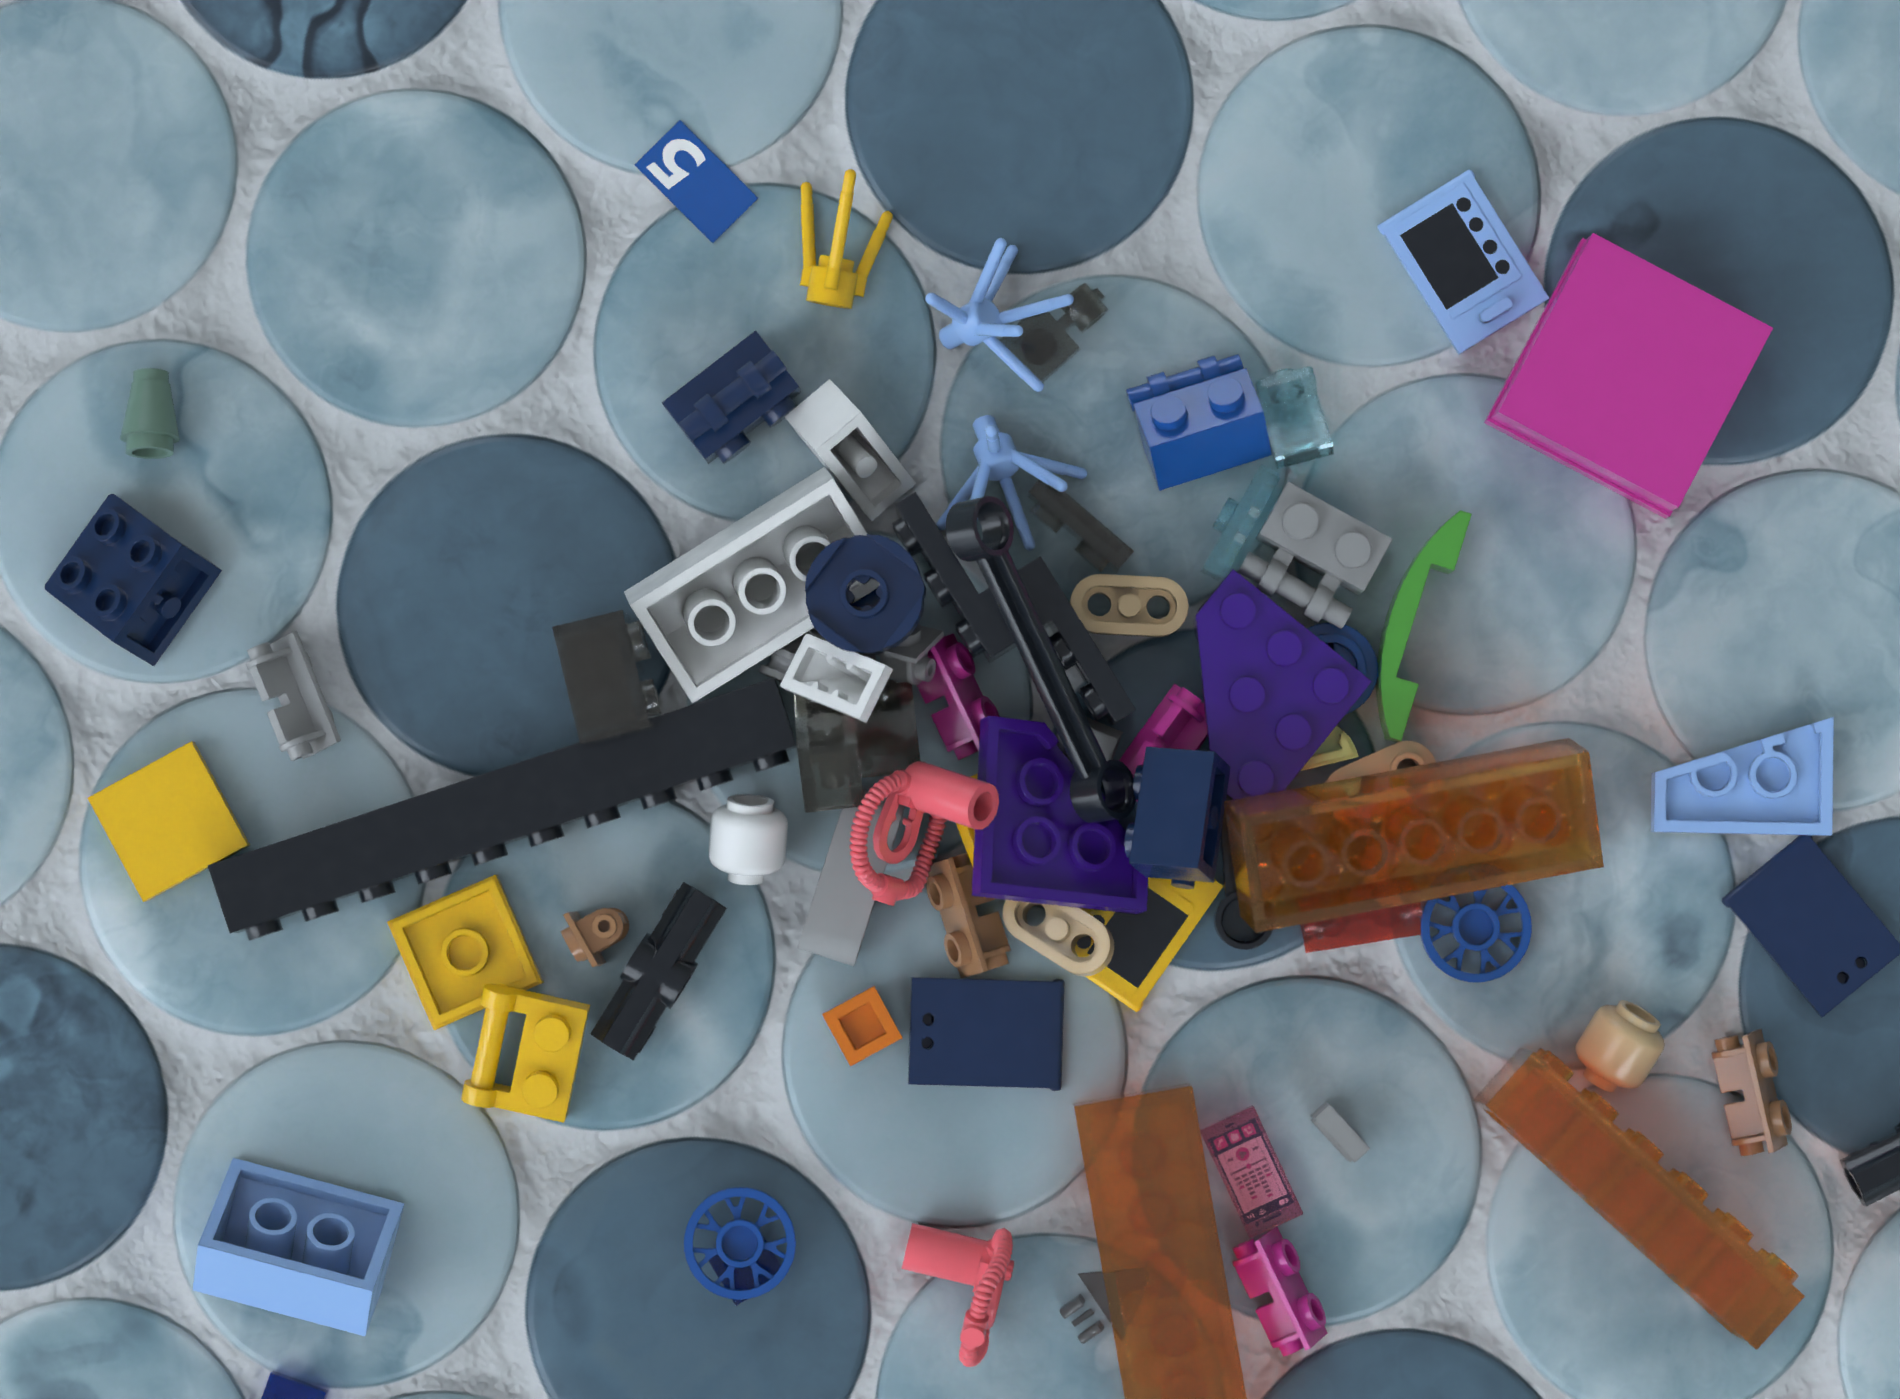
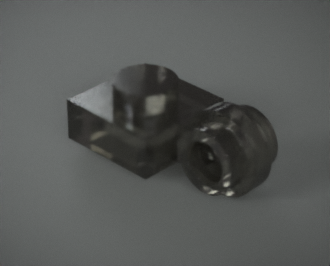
(1045, 342)

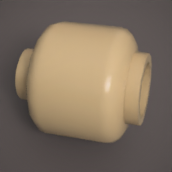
(1620, 1046)

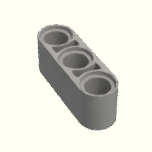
(840, 901)

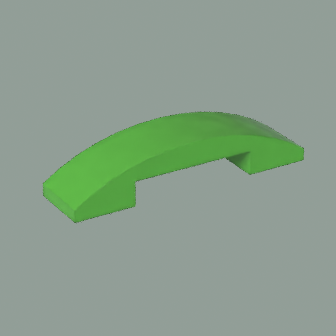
(1395, 694)

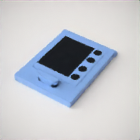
(1463, 261)

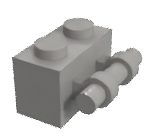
(1321, 540)

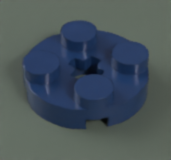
(860, 560)

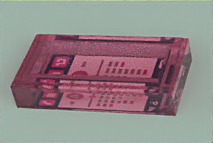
(1251, 1171)

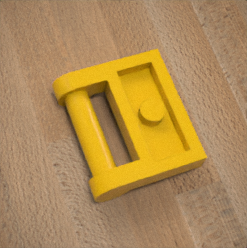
(545, 1056)

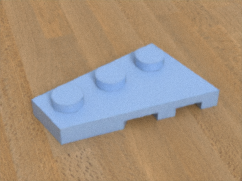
(1752, 789)

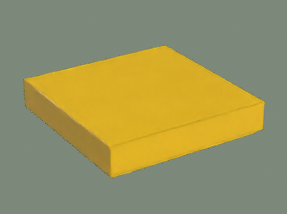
(168, 821)
(460, 947)

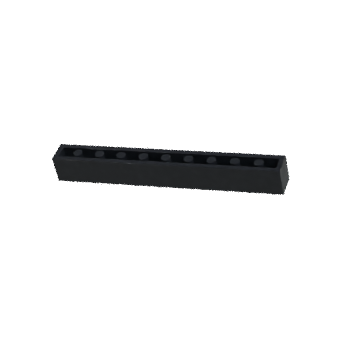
(500, 808)

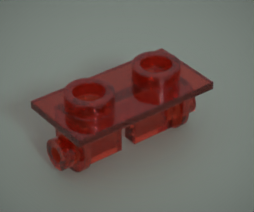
(1363, 928)

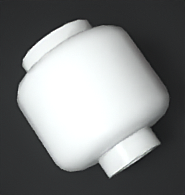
(748, 838)

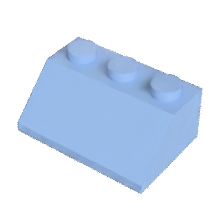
(297, 1246)

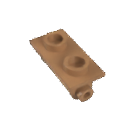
(594, 933)
(970, 941)
(1761, 1113)

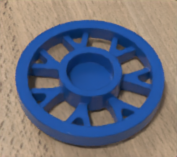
(1476, 929)
(739, 1243)

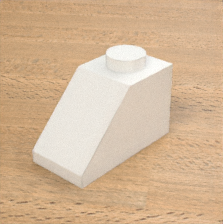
(850, 449)

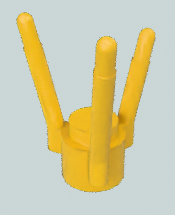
(833, 279)

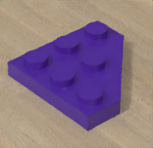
(1267, 687)
(1037, 840)

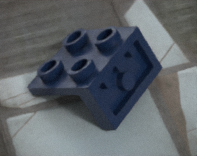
(131, 580)

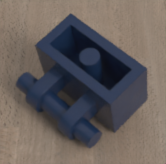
(733, 399)
(1178, 815)

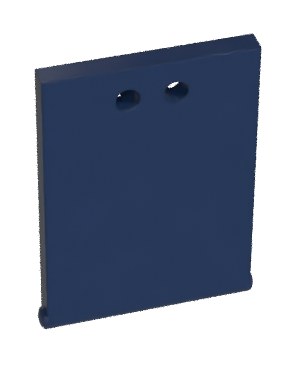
(1813, 924)
(986, 1033)

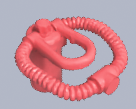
(922, 789)
(968, 1262)

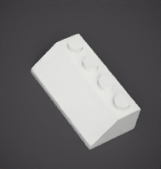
(744, 586)

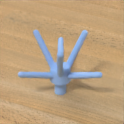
(981, 319)
(998, 462)

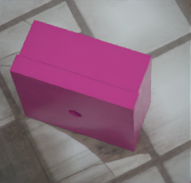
(1628, 375)

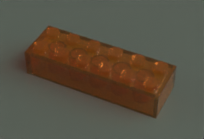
(1414, 834)
(1645, 1203)
(1159, 1245)

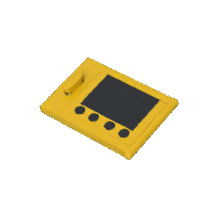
(1148, 940)

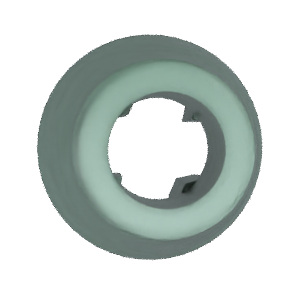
(150, 416)

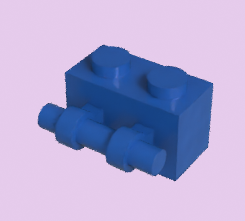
(1199, 421)

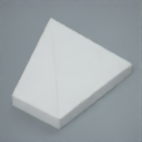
(836, 678)

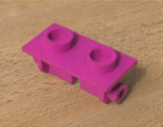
(967, 706)
(1174, 724)
(1273, 1266)

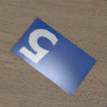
(696, 181)

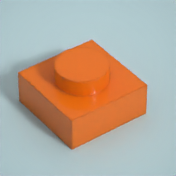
(862, 1026)

